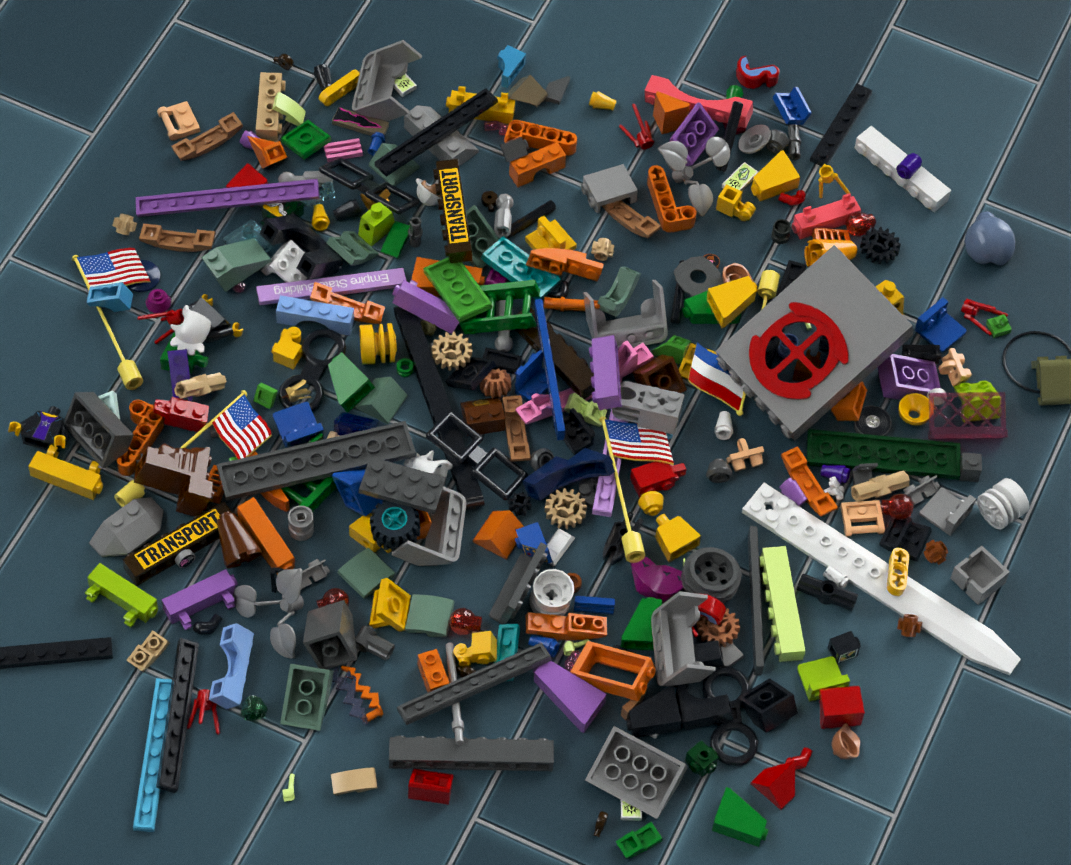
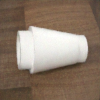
(724, 426)

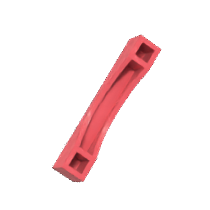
(717, 109)

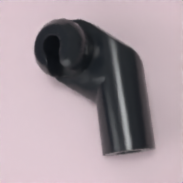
(207, 627)

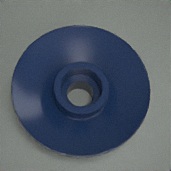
(153, 274)

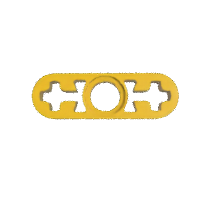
(339, 88)
(900, 578)

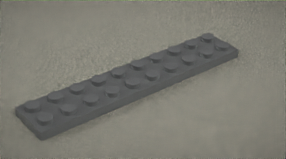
(314, 460)

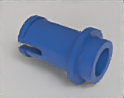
(377, 139)

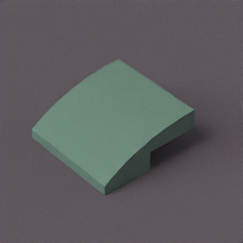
(352, 248)
(365, 572)
(429, 615)

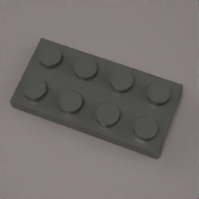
(402, 485)

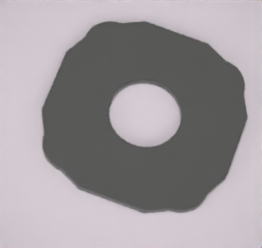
(699, 263)

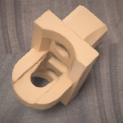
(956, 360)
(737, 459)

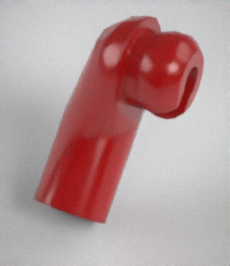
(793, 200)
(802, 760)

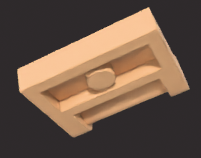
(184, 118)
(862, 512)

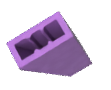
(570, 694)

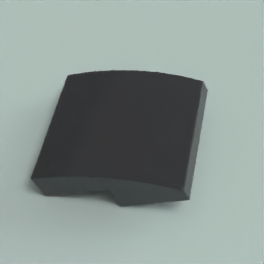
(907, 536)

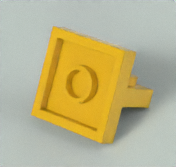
(549, 236)
(390, 606)

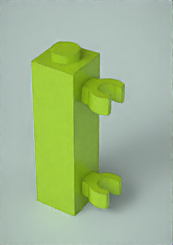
(121, 592)

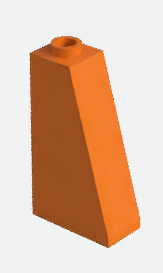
(424, 283)
(266, 536)

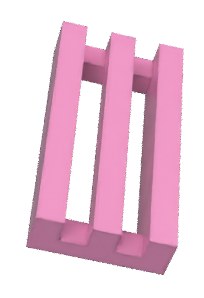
(343, 147)

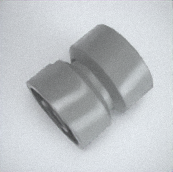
(301, 523)

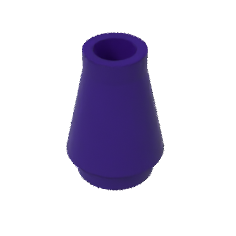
(839, 471)

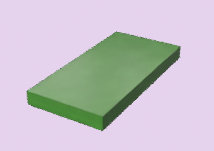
(458, 289)

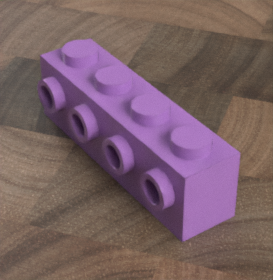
(606, 372)

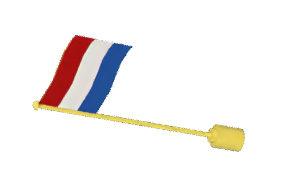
(706, 372)

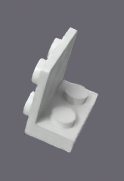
(285, 263)

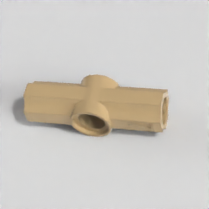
(200, 385)
(880, 486)

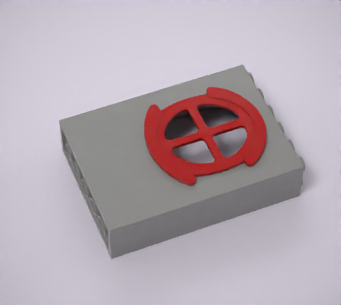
(847, 311)

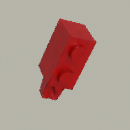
(182, 413)
(656, 476)

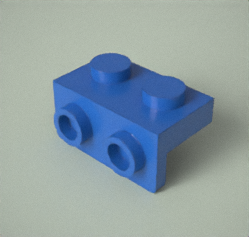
(792, 107)

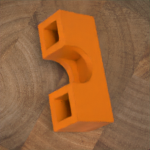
(524, 168)

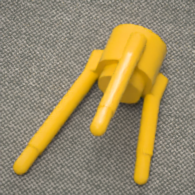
(827, 176)

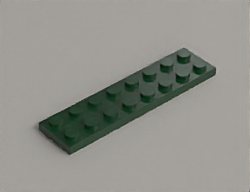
(891, 453)

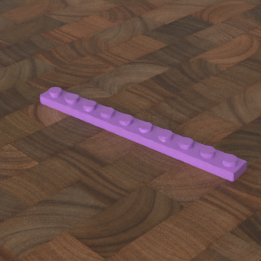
(227, 197)

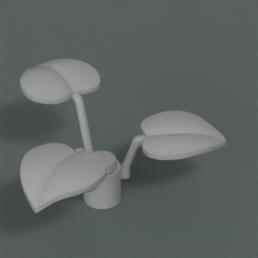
(675, 157)
(288, 584)

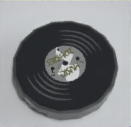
(873, 421)

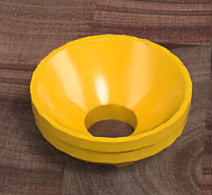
(917, 403)

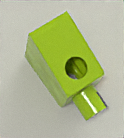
(375, 223)

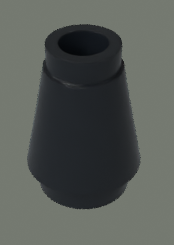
(322, 76)
(347, 210)

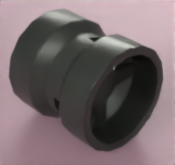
(781, 231)

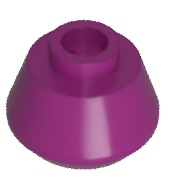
(158, 301)

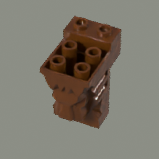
(179, 473)

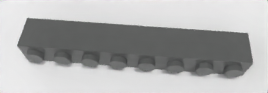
(472, 755)

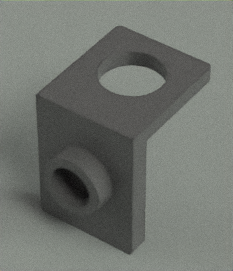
(863, 472)

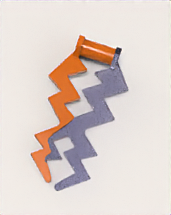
(356, 711)

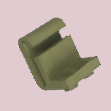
(1053, 380)

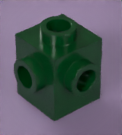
(702, 759)

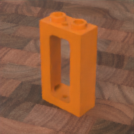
(617, 658)

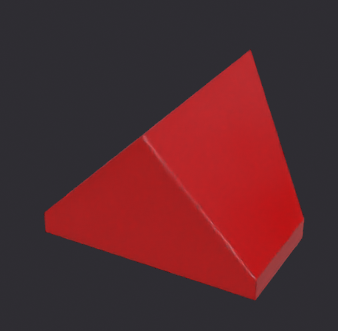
(777, 783)

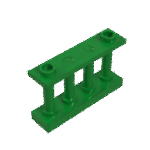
(508, 292)
(319, 491)

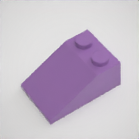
(907, 375)

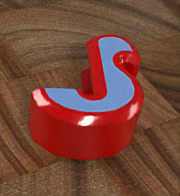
(757, 76)
(712, 609)

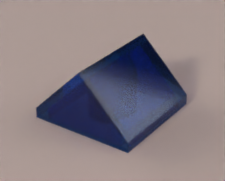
(350, 423)

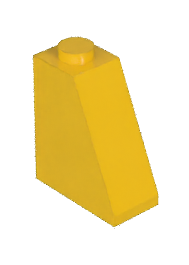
(775, 178)
(731, 299)

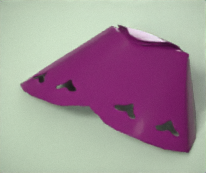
(652, 582)

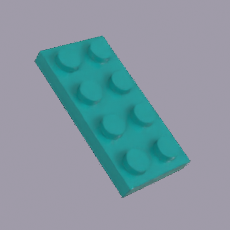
(511, 263)

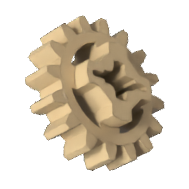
(451, 351)
(564, 511)

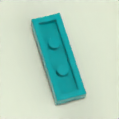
(507, 641)

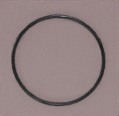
(1022, 334)

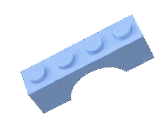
(295, 310)
(237, 645)

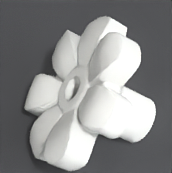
(835, 488)

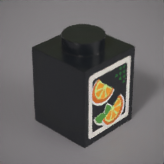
(844, 647)

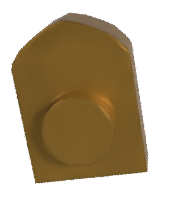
(368, 203)

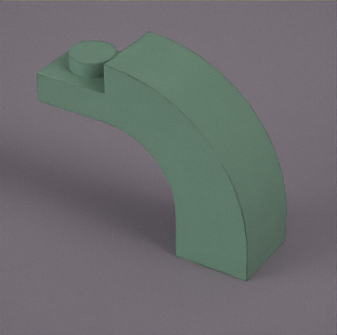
(620, 292)

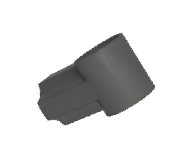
(368, 641)

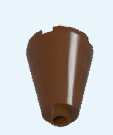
(236, 541)

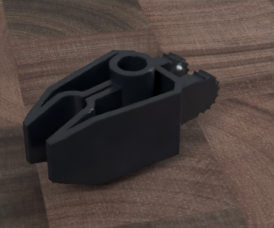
(614, 540)

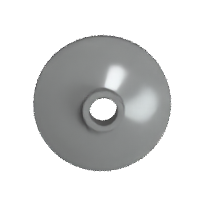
(754, 139)

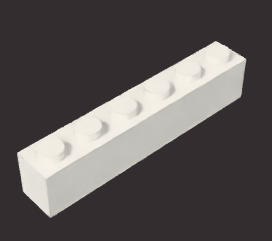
(888, 156)

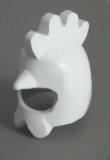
(191, 332)
(426, 464)

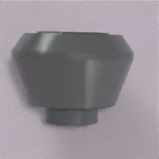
(777, 141)
(540, 458)
(718, 471)

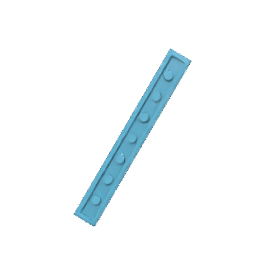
(148, 793)

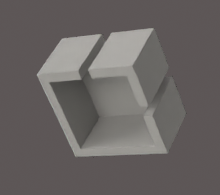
(982, 575)

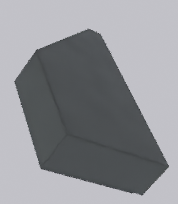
(557, 89)

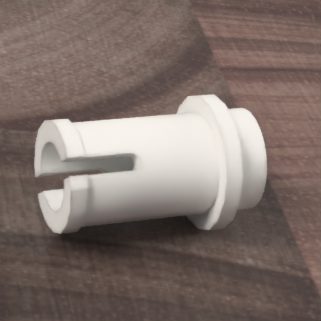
(840, 580)

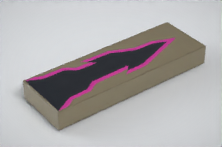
(359, 123)

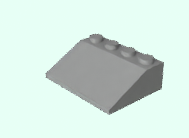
(636, 772)

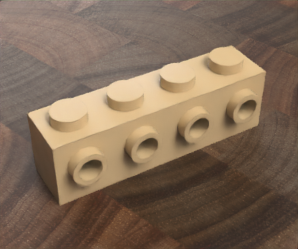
(268, 120)

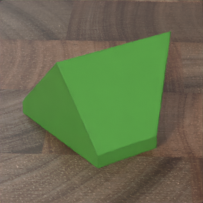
(674, 347)

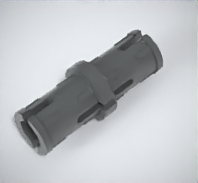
(794, 142)
(415, 232)

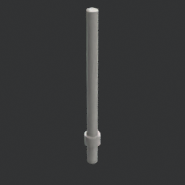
(457, 723)

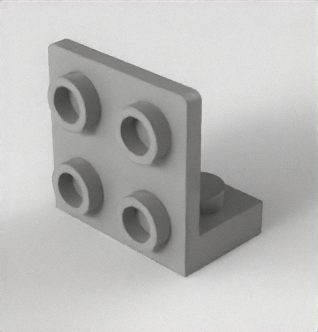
(947, 511)

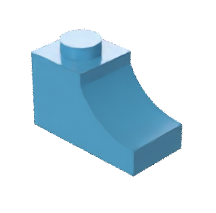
(511, 63)
(111, 296)

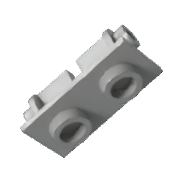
(926, 486)
(315, 570)

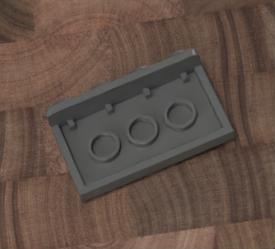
(517, 585)

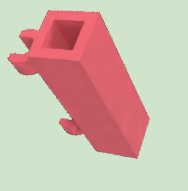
(826, 216)

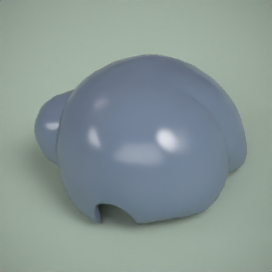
(990, 240)

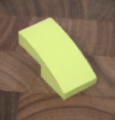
(288, 107)
(588, 409)

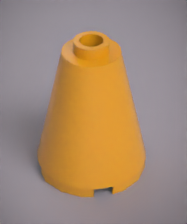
(818, 247)

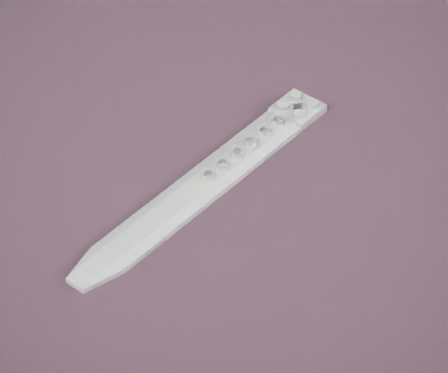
(871, 574)

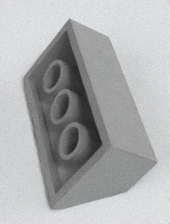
(452, 147)

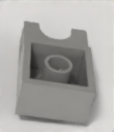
(650, 407)

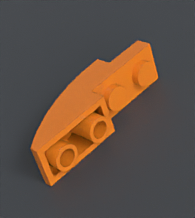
(559, 260)
(566, 627)

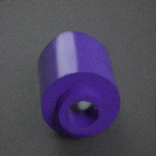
(909, 166)

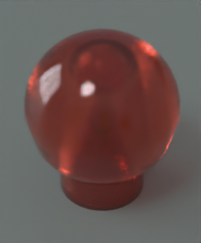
(859, 223)
(898, 507)
(332, 596)
(464, 621)

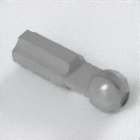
(308, 175)
(503, 216)
(503, 341)

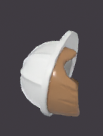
(427, 193)

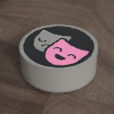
(185, 558)

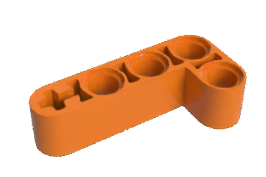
(541, 136)
(665, 203)
(145, 424)

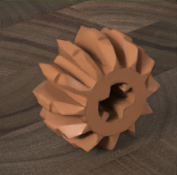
(496, 383)

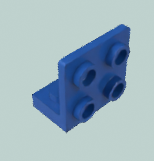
(939, 327)
(531, 377)
(296, 424)

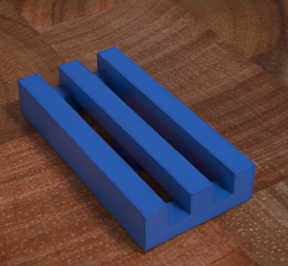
(594, 605)

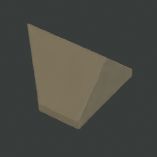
(528, 91)

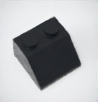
(768, 705)

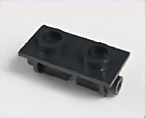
(924, 352)

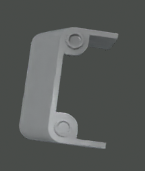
(378, 78)
(644, 328)
(444, 535)
(674, 640)

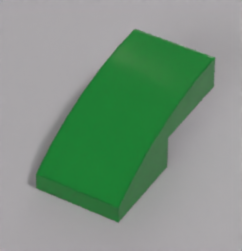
(395, 240)
(639, 841)

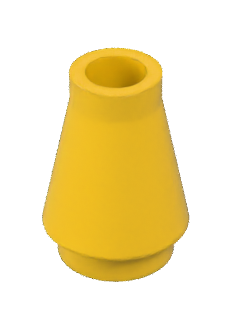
(601, 101)
(320, 219)

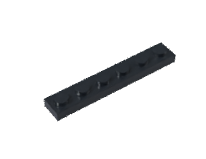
(841, 125)
(56, 652)

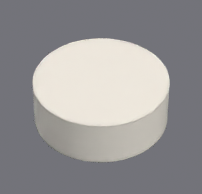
(937, 400)

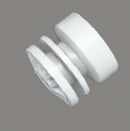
(1003, 503)
(551, 584)

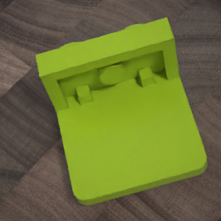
(981, 386)
(821, 675)

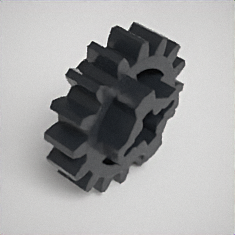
(880, 245)

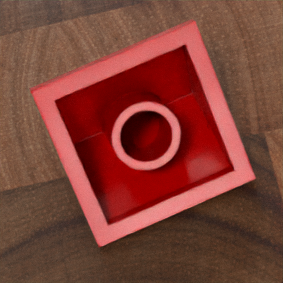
(840, 707)
(430, 786)

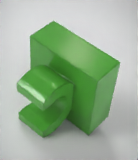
(999, 326)
(265, 395)

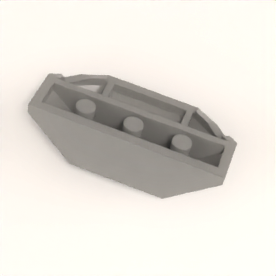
(128, 528)

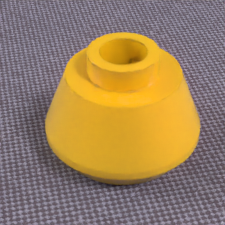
(651, 503)

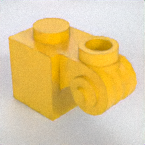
(730, 203)
(288, 349)
(482, 649)

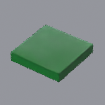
(306, 139)

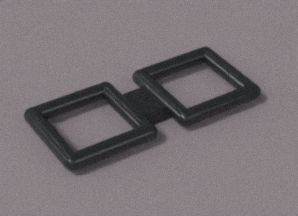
(367, 186)
(476, 456)

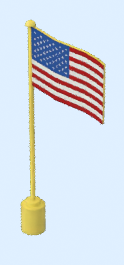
(109, 268)
(237, 427)
(634, 444)

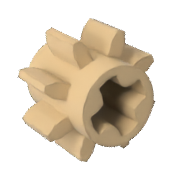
(124, 224)
(602, 249)

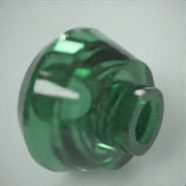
(253, 708)

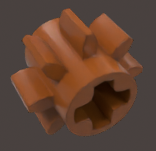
(936, 552)
(909, 625)

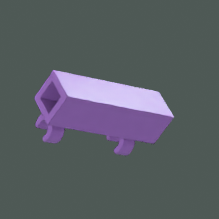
(424, 305)
(200, 596)

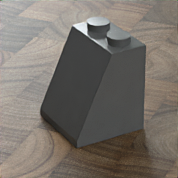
(330, 635)

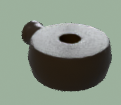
(284, 61)
(489, 200)
(465, 670)
(600, 823)

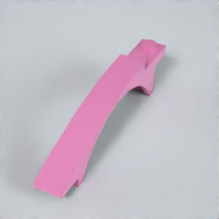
(540, 406)

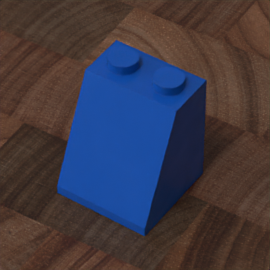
(348, 486)

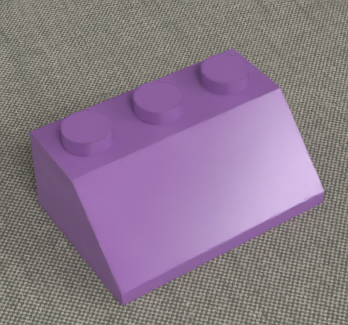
(695, 132)

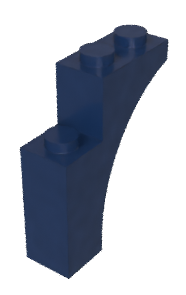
(562, 472)

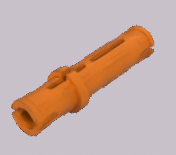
(566, 304)

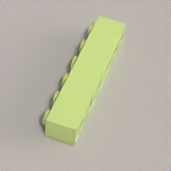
(782, 604)

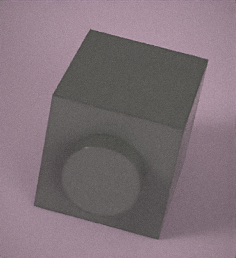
(514, 149)
(970, 467)

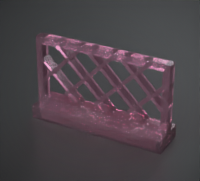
(967, 432)

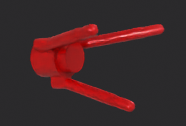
(644, 138)
(972, 308)
(172, 317)
(203, 703)

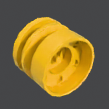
(377, 343)

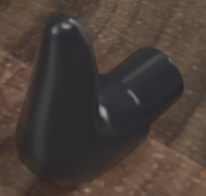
(562, 293)

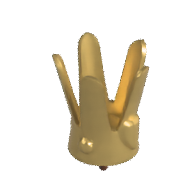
(294, 394)

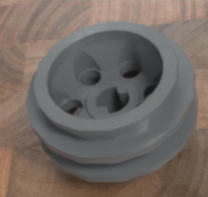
(709, 563)

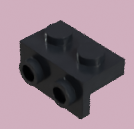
(577, 432)

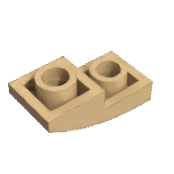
(148, 652)
(354, 780)

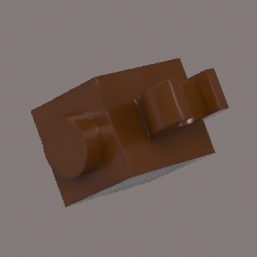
(801, 373)

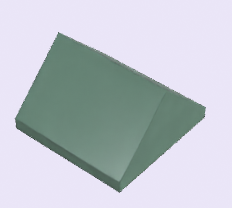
(398, 175)
(383, 400)

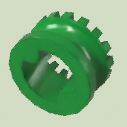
(404, 361)

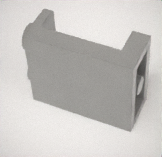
(608, 187)

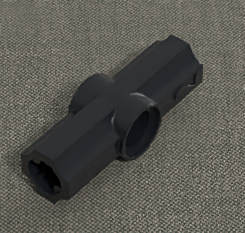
(837, 596)

